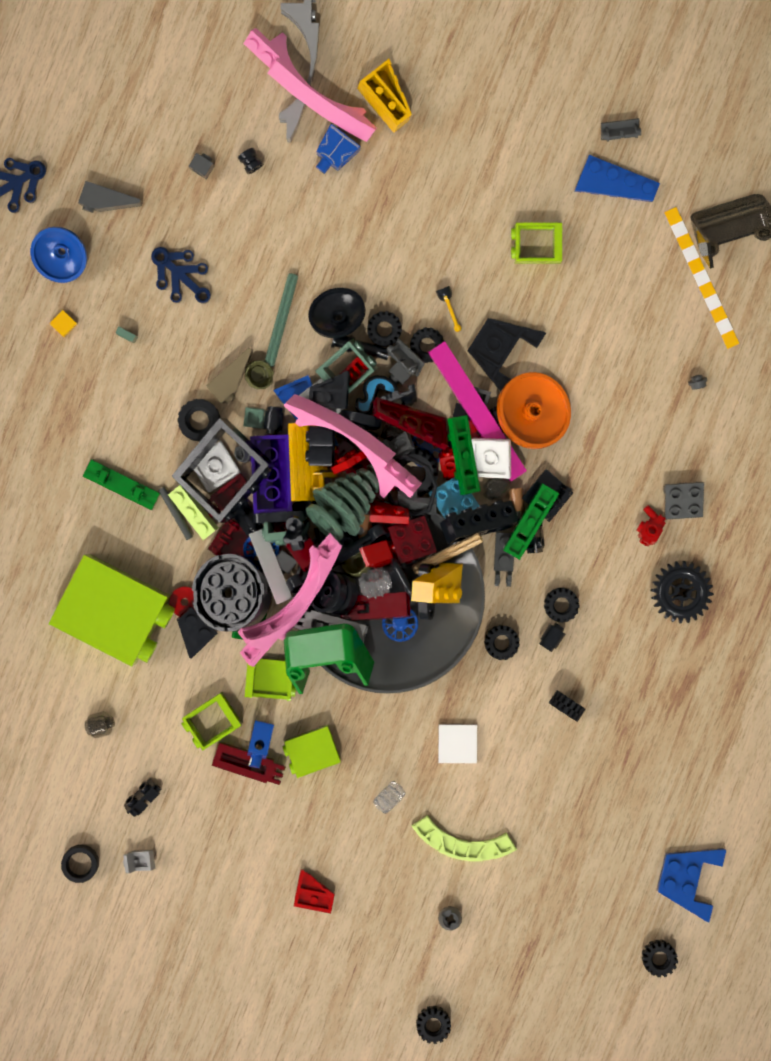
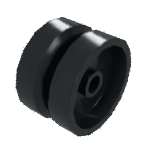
(362, 420)
(337, 594)

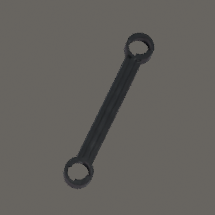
(375, 534)

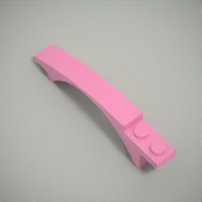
(276, 57)
(388, 470)
(264, 634)

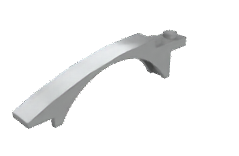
(302, 16)

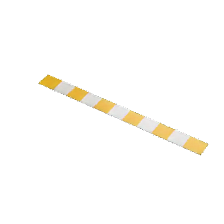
(701, 278)

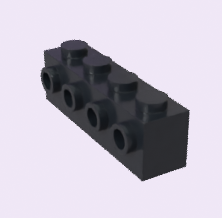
(481, 520)

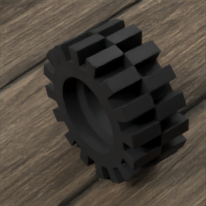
(384, 317)
(419, 336)
(569, 613)
(513, 642)
(567, 705)
(668, 966)
(438, 1035)

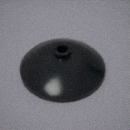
(336, 305)

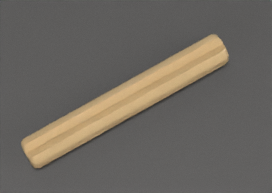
(450, 551)

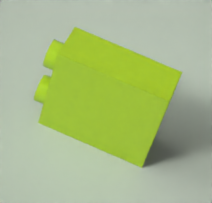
(112, 611)

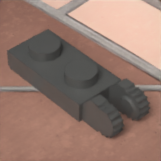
(502, 560)

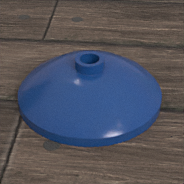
(53, 262)

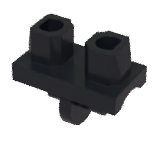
(296, 533)

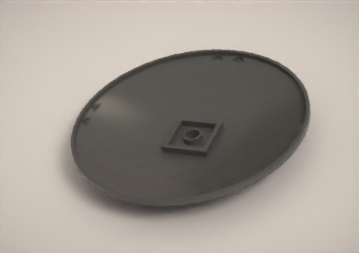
(437, 643)

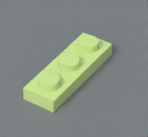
(193, 512)

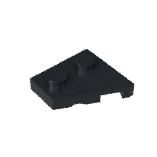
(332, 392)
(194, 631)

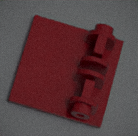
(229, 540)
(412, 540)

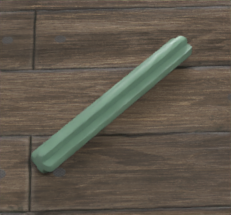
(281, 319)

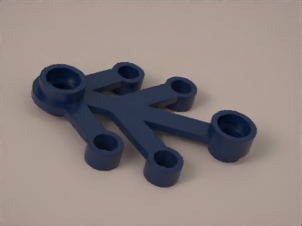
(16, 182)
(178, 272)

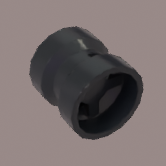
(250, 161)

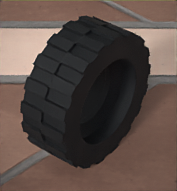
(186, 412)

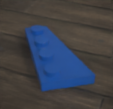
(611, 180)

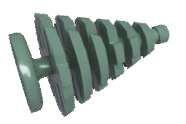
(344, 503)

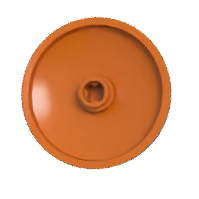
(533, 410)

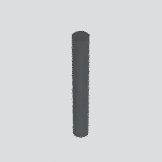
(175, 513)

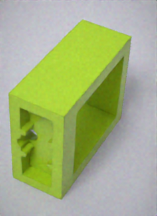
(557, 243)
(198, 740)

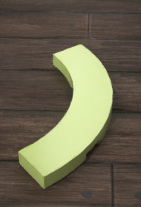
(460, 848)

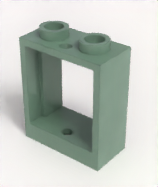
(325, 373)

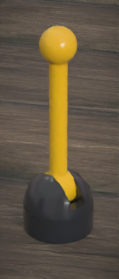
(445, 295)

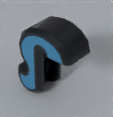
(371, 390)

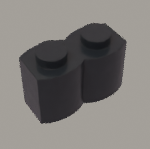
(321, 446)

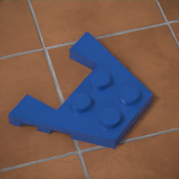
(681, 877)

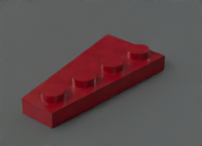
(414, 421)

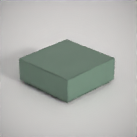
(126, 335)
(254, 418)

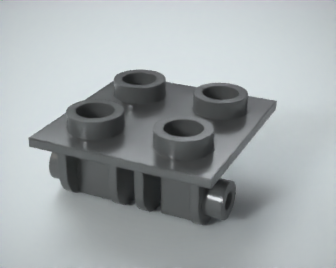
(684, 500)

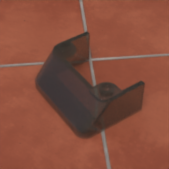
(731, 222)

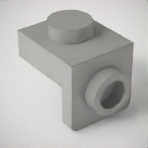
(139, 861)

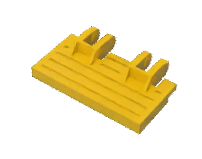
(303, 478)

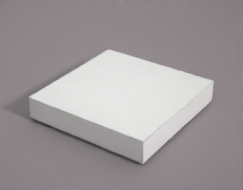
(492, 457)
(216, 468)
(457, 743)

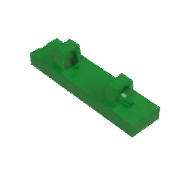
(463, 455)
(121, 485)
(530, 521)

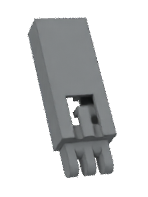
(310, 621)

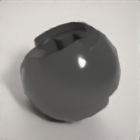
(453, 924)

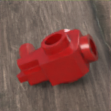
(447, 463)
(650, 530)

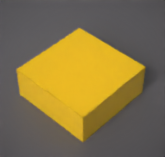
(63, 323)

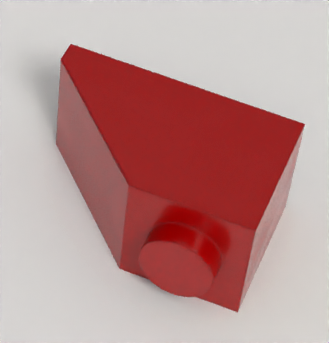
(378, 554)

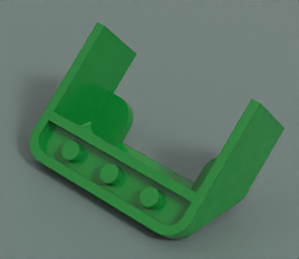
(326, 646)

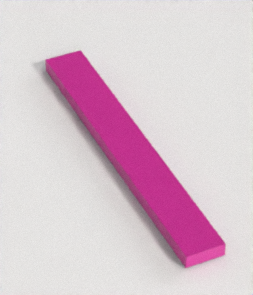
(471, 400)

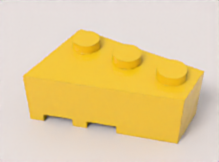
(385, 96)
(440, 585)

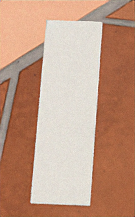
(270, 567)

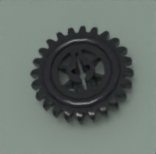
(699, 584)

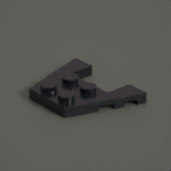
(494, 345)

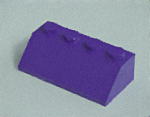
(274, 491)

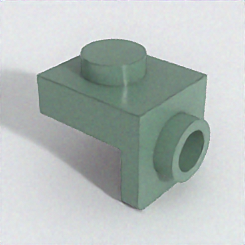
(271, 537)

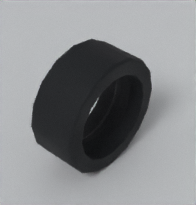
(94, 863)

